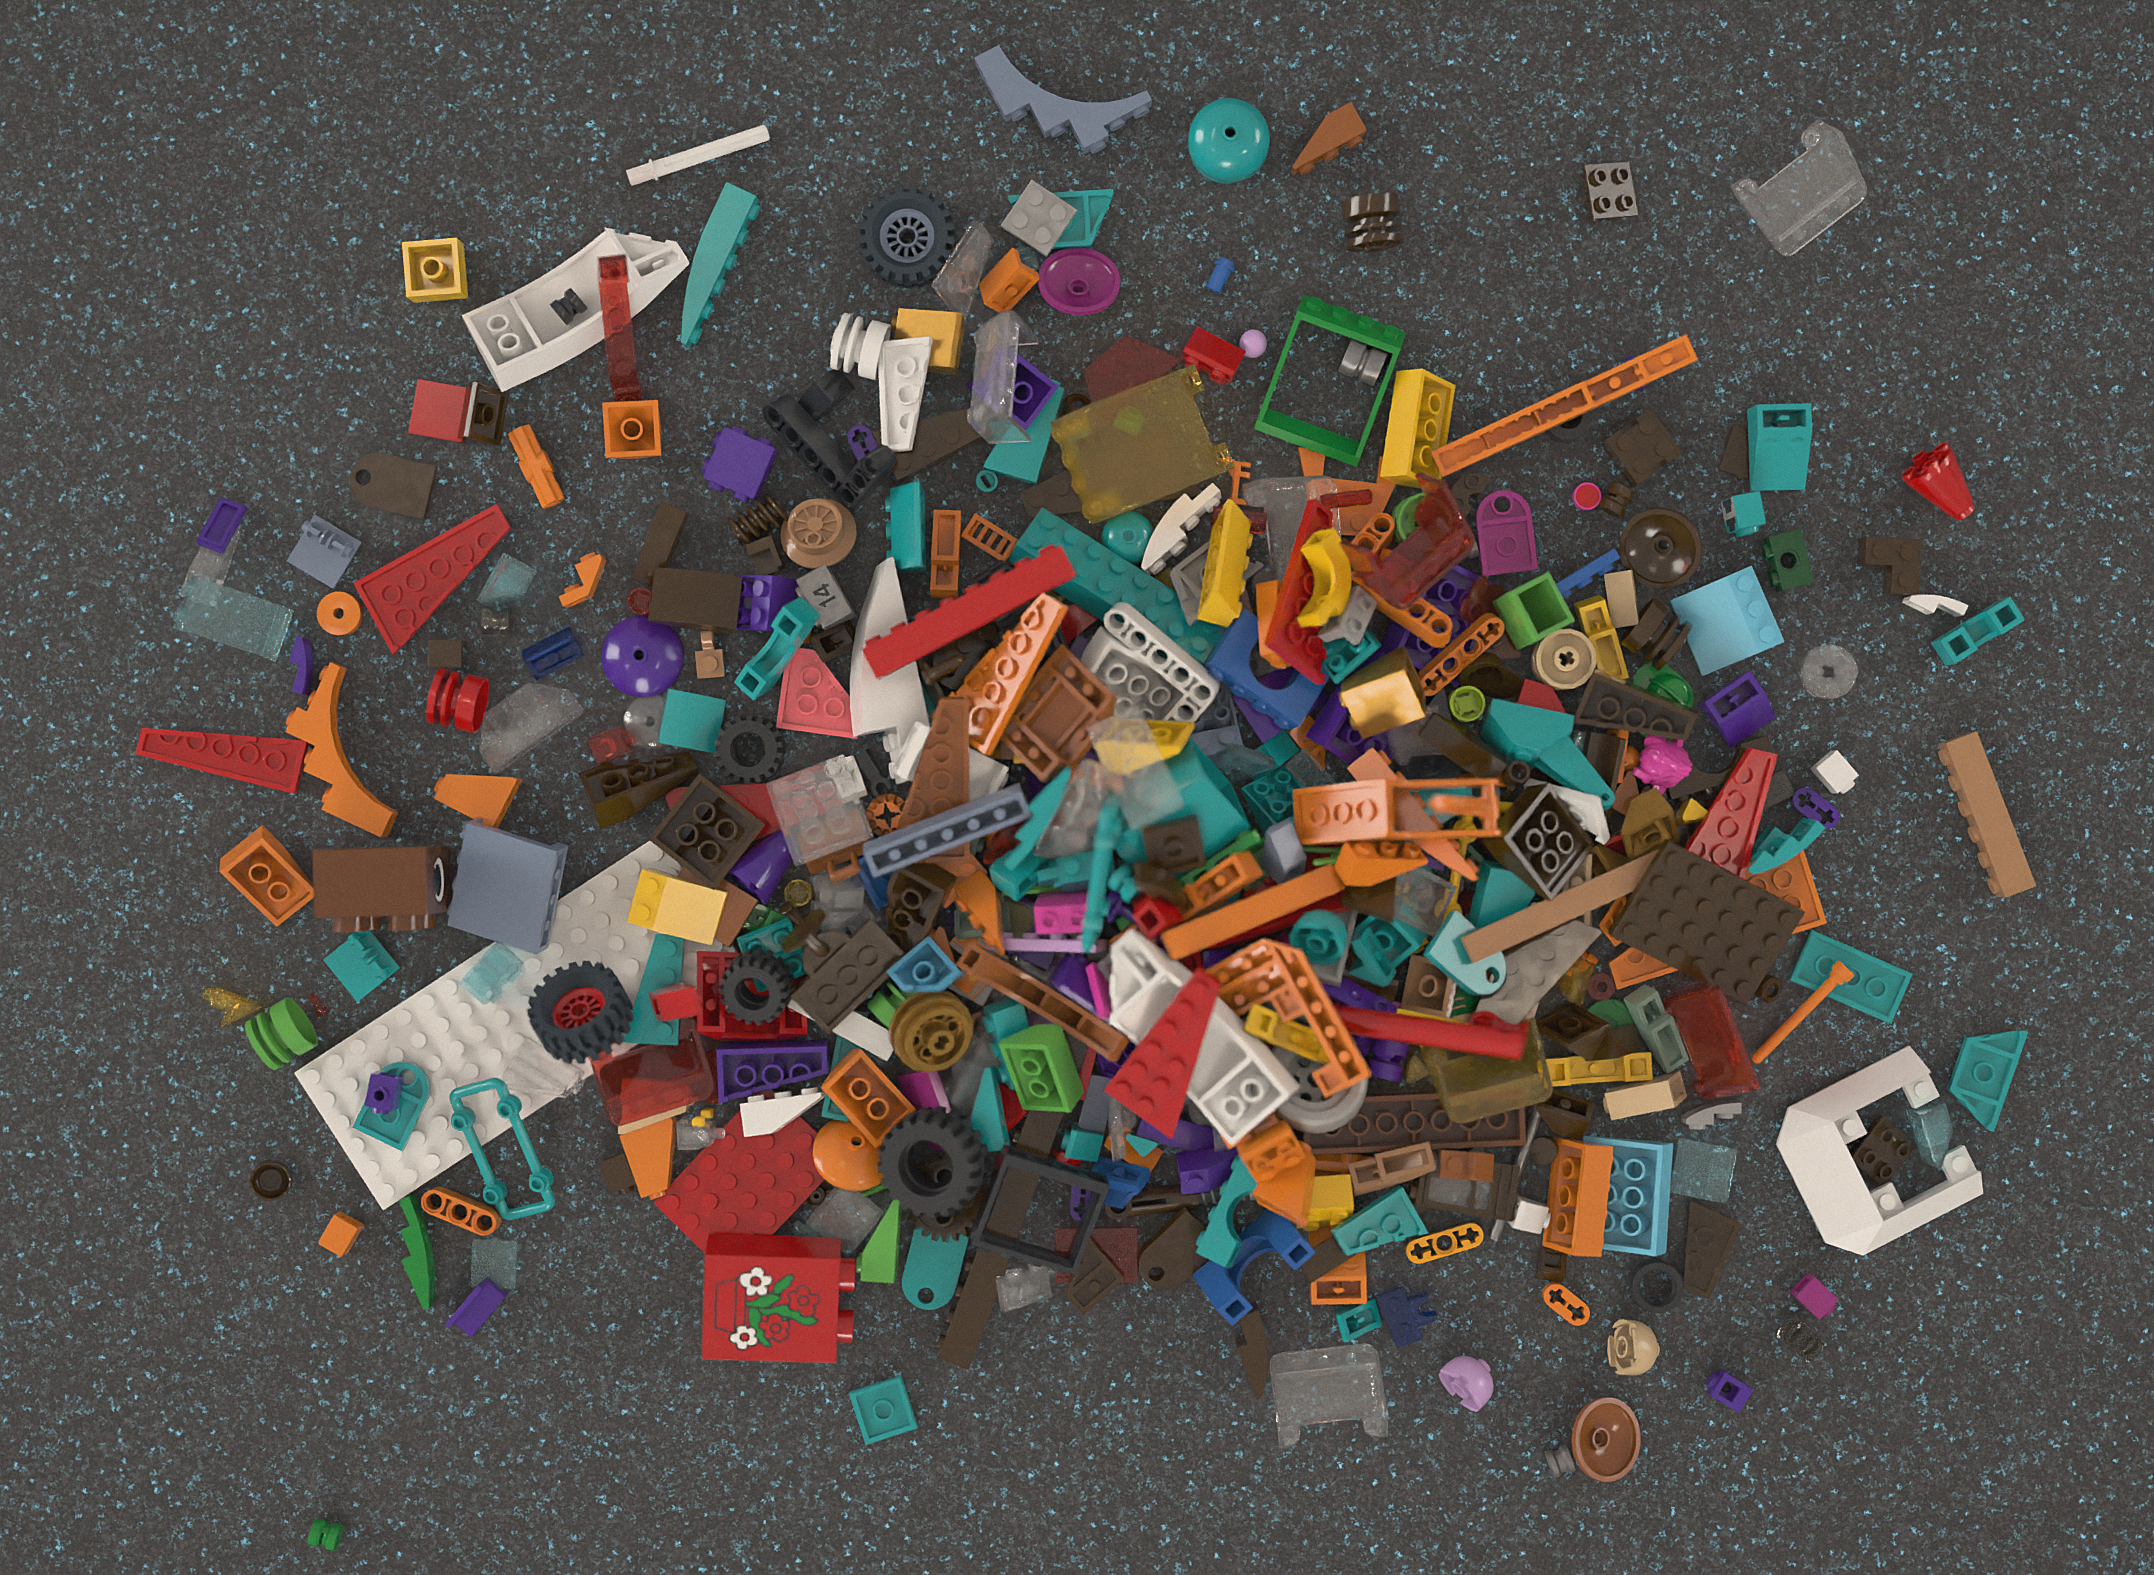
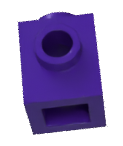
(383, 1092)

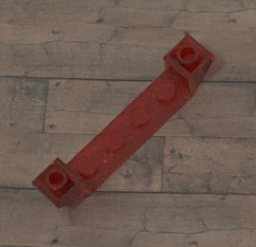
(617, 327)

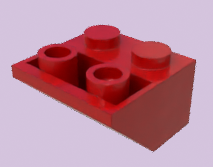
(1213, 356)

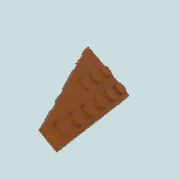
(942, 773)

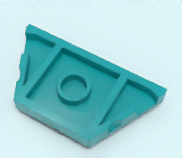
(1091, 210)
(1985, 1073)

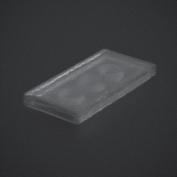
(1135, 767)

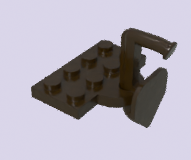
(956, 658)
(839, 973)

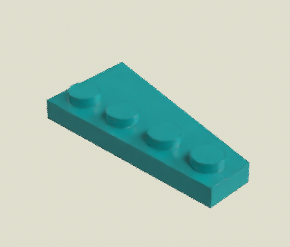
(662, 970)

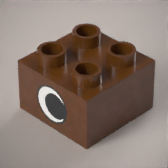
(377, 882)

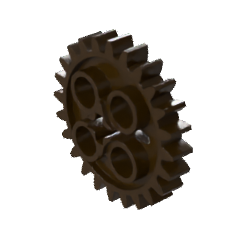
(957, 1223)

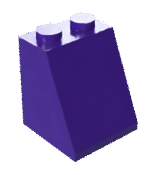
(1030, 394)

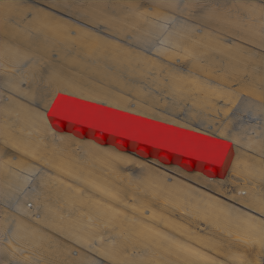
(968, 612)

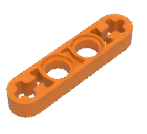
(1456, 651)

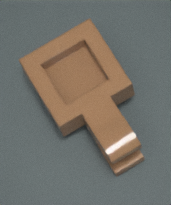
(709, 661)

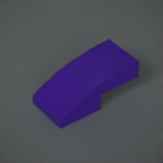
(302, 656)

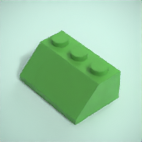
(1042, 1069)

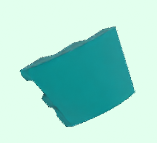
(1775, 847)

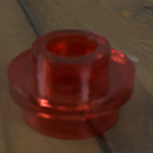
(1592, 988)

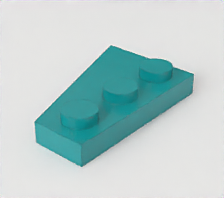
(1381, 1222)

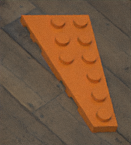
(1004, 672)

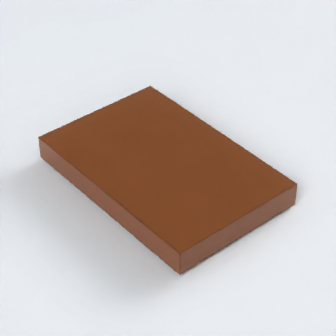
(736, 911)

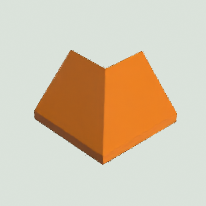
(632, 429)

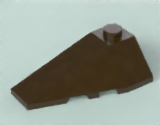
(915, 902)

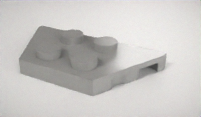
(1188, 580)

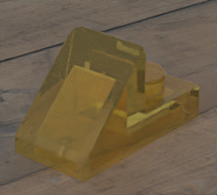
(237, 1006)

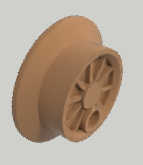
(818, 533)

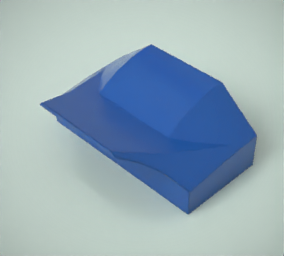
(1124, 1180)

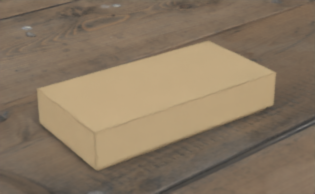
(1622, 598)

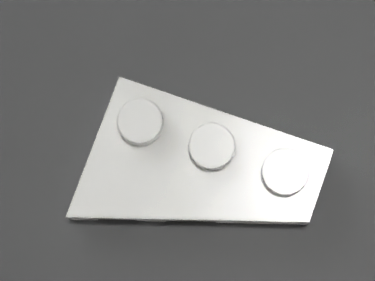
(1584, 807)

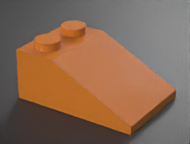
(267, 876)

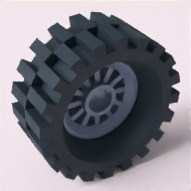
(894, 208)

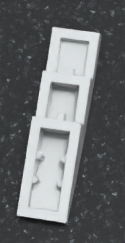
(859, 1031)

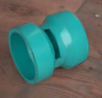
(1124, 883)

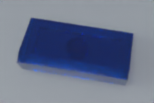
(552, 653)

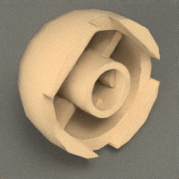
(1632, 1348)

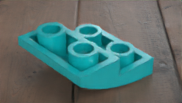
(691, 720)
(770, 939)

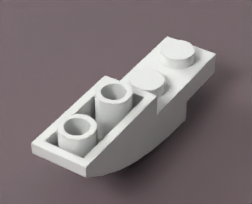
(1169, 537)

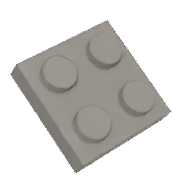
(1039, 218)

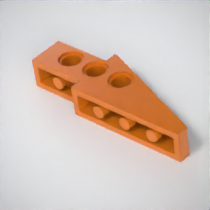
(1212, 889)

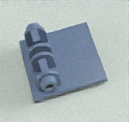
(323, 551)

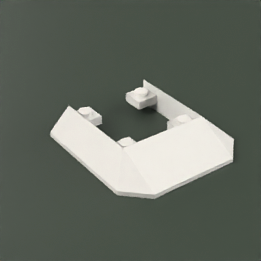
(1817, 1156)

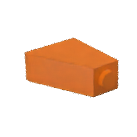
(1267, 596)
(478, 795)
(651, 1156)
(1290, 1189)

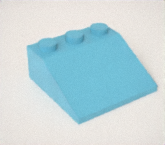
(1727, 621)

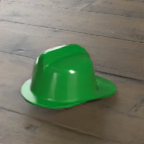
(1664, 682)

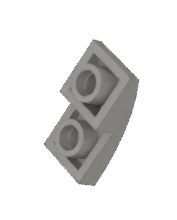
(1704, 1114)

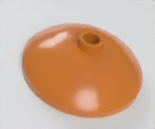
(841, 1161)

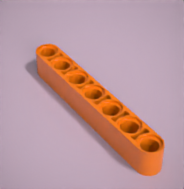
(1252, 912)

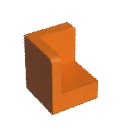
(340, 1233)

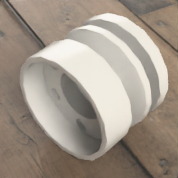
(858, 346)

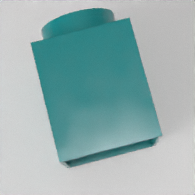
(1203, 793)

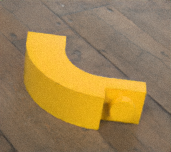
(1331, 578)

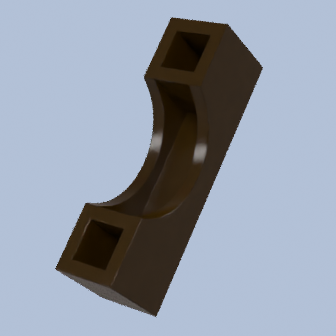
(1708, 783)

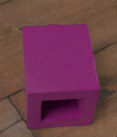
(1814, 1296)

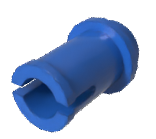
(1220, 275)

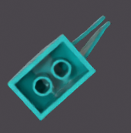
(1542, 742)

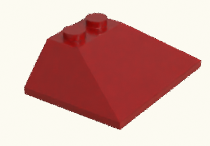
(721, 1025)

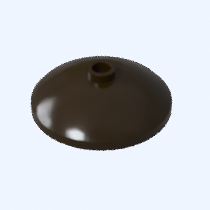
(1659, 565)

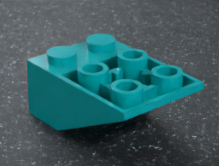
(1779, 446)
(1272, 798)

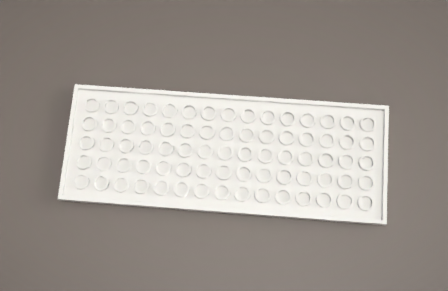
(470, 1042)

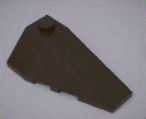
(624, 790)

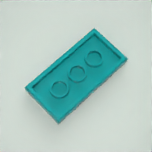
(1873, 989)

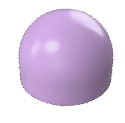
(1253, 343)

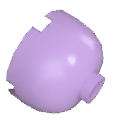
(1469, 1380)

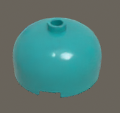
(1224, 157)

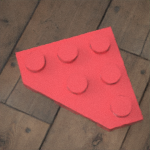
(813, 698)

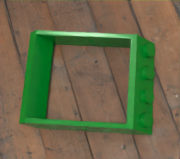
(1350, 325)

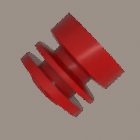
(452, 699)

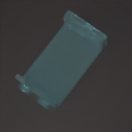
(233, 618)

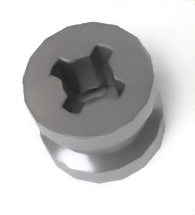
(1560, 1461)

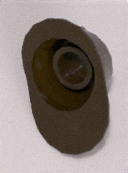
(1490, 677)

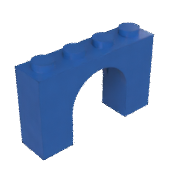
(1230, 664)
(1265, 1234)

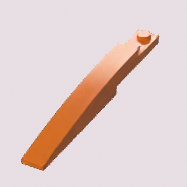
(1564, 406)

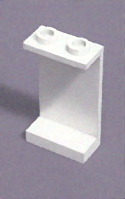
(984, 773)

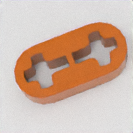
(1561, 1308)

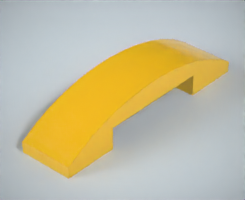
(1287, 1036)
(1576, 1070)

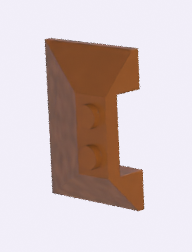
(1055, 713)

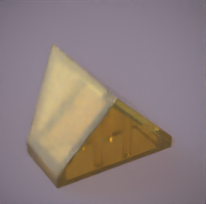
(1576, 981)

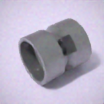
(1362, 362)

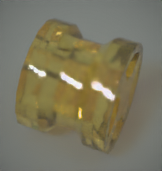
(794, 892)

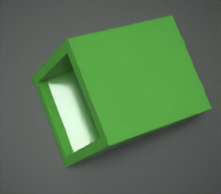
(1533, 611)

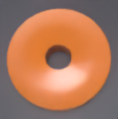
(327, 613)

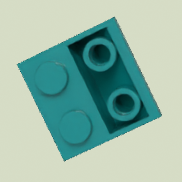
(1344, 657)

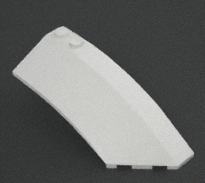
(526, 337)
(1235, 1073)

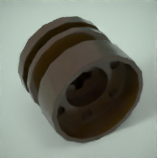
(1372, 228)
(1656, 634)

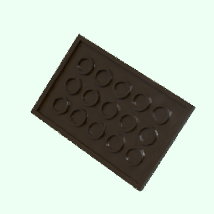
(1706, 921)

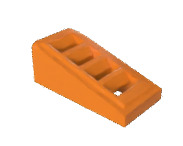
(973, 525)

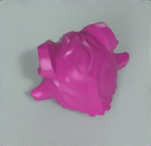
(1662, 762)

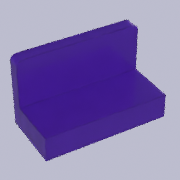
(477, 1307)

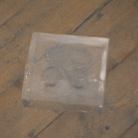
(819, 810)

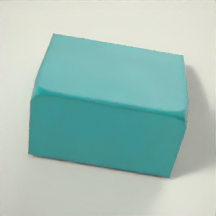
(1140, 1144)

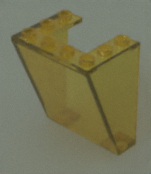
(1138, 445)

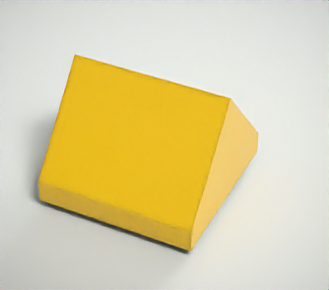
(1690, 812)

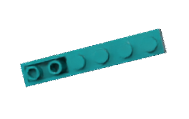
(715, 255)

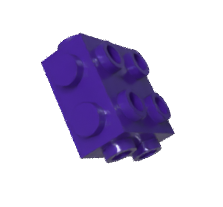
(739, 463)

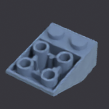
(1215, 725)

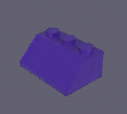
(1072, 979)

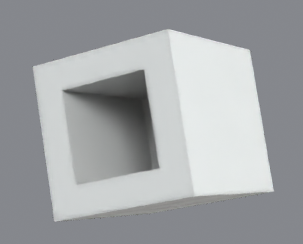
(1835, 772)

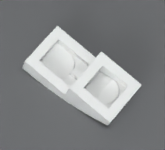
(1928, 603)

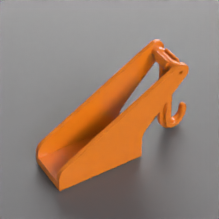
(1366, 812)

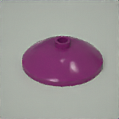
(1079, 281)

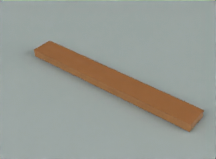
(1560, 909)

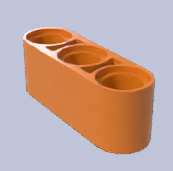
(447, 1210)

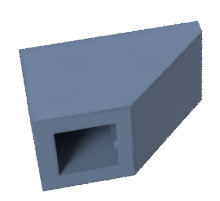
(1283, 853)

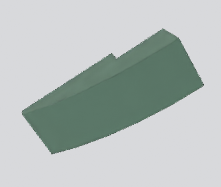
(1656, 1028)

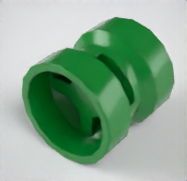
(325, 1534)

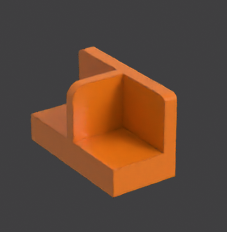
(1007, 282)

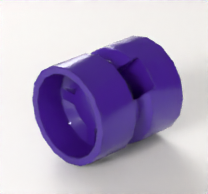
(1387, 1059)

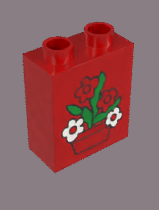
(775, 1298)

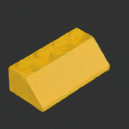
(1416, 426)
(1225, 567)

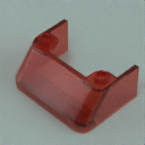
(1423, 556)

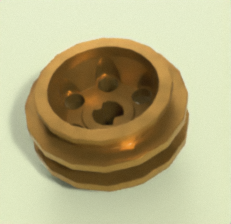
(939, 1039)

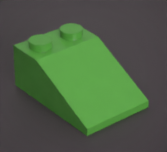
(881, 1254)

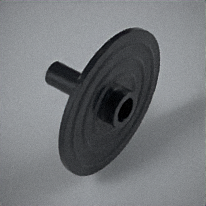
(1429, 768)

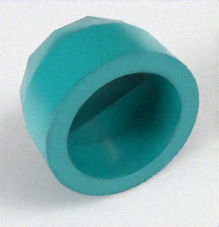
(990, 477)

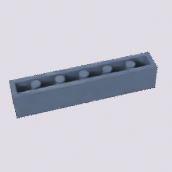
(946, 830)

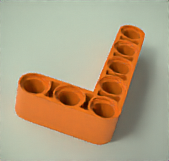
(1431, 616)

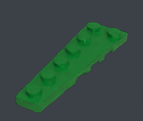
(1244, 842)

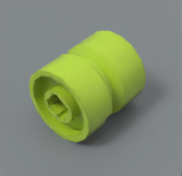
(1465, 704)

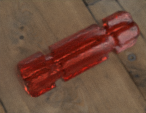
(1346, 499)
(711, 1057)

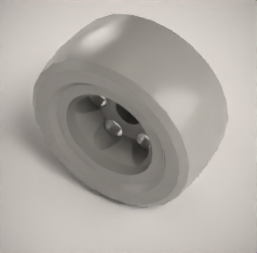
(1317, 1115)

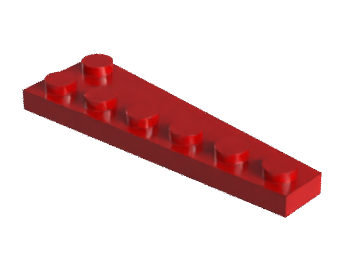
(251, 759)

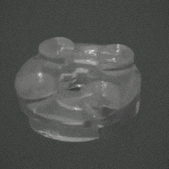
(1812, 671)

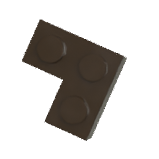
(1899, 559)

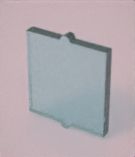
(494, 1260)

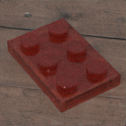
(1116, 1243)

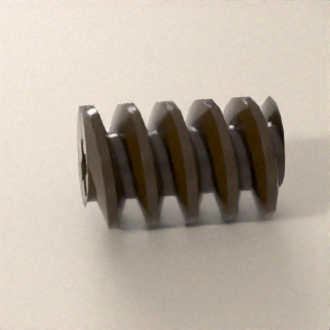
(757, 519)

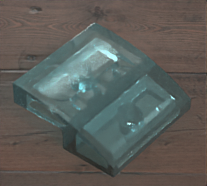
(1703, 1170)

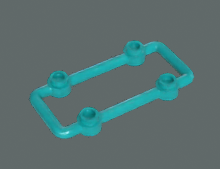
(1097, 905)
(508, 1108)

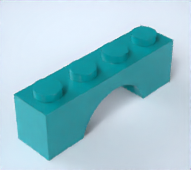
(789, 632)
(1220, 1240)

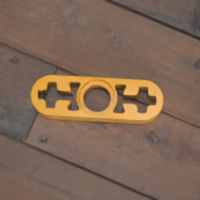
(1461, 1230)

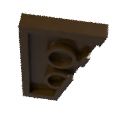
(1373, 900)

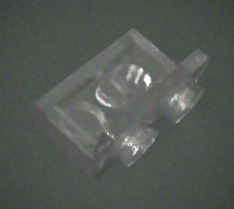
(1023, 1287)

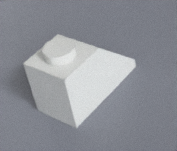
(1530, 1215)

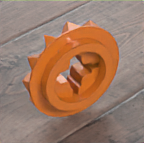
(877, 807)

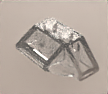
(524, 722)
(1078, 813)

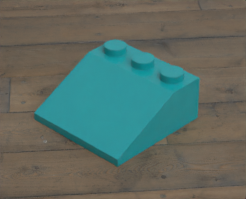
(907, 528)

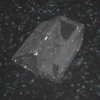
(839, 900)

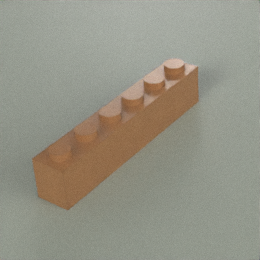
(1986, 815)

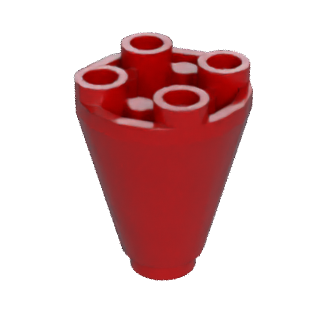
(1940, 481)

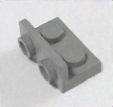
(1353, 619)

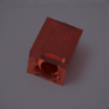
(610, 745)

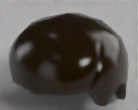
(270, 1180)

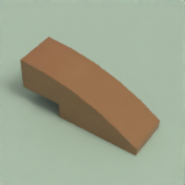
(1391, 1168)

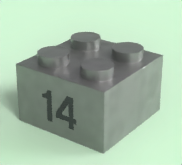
(826, 597)

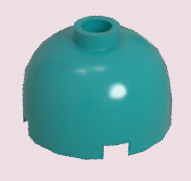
(1127, 536)
(1320, 937)

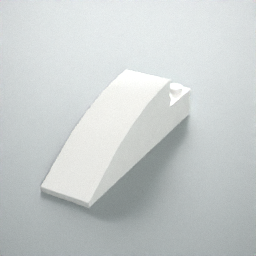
(897, 699)

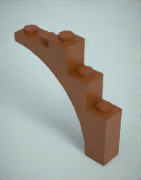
(1043, 999)

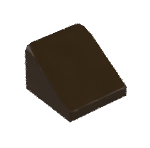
(1551, 1264)

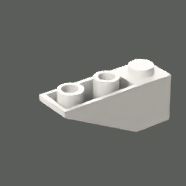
(771, 1115)

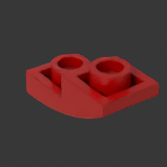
(1075, 622)

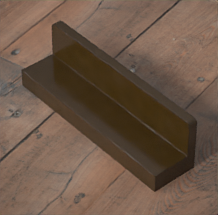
(1605, 756)

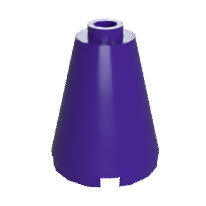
(762, 867)

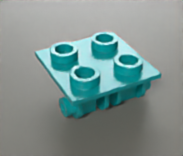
(361, 964)

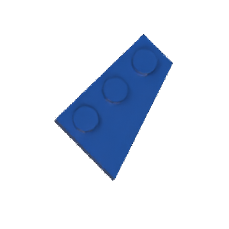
(1583, 576)

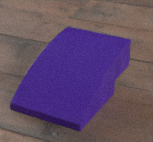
(1261, 723)

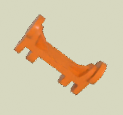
(1236, 474)

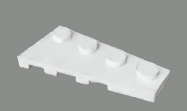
(901, 387)

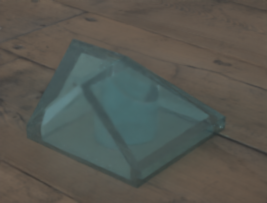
(507, 582)
(1931, 1132)

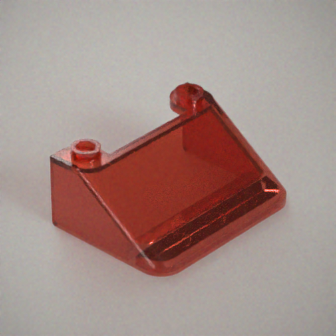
(1712, 1041)
(653, 1077)

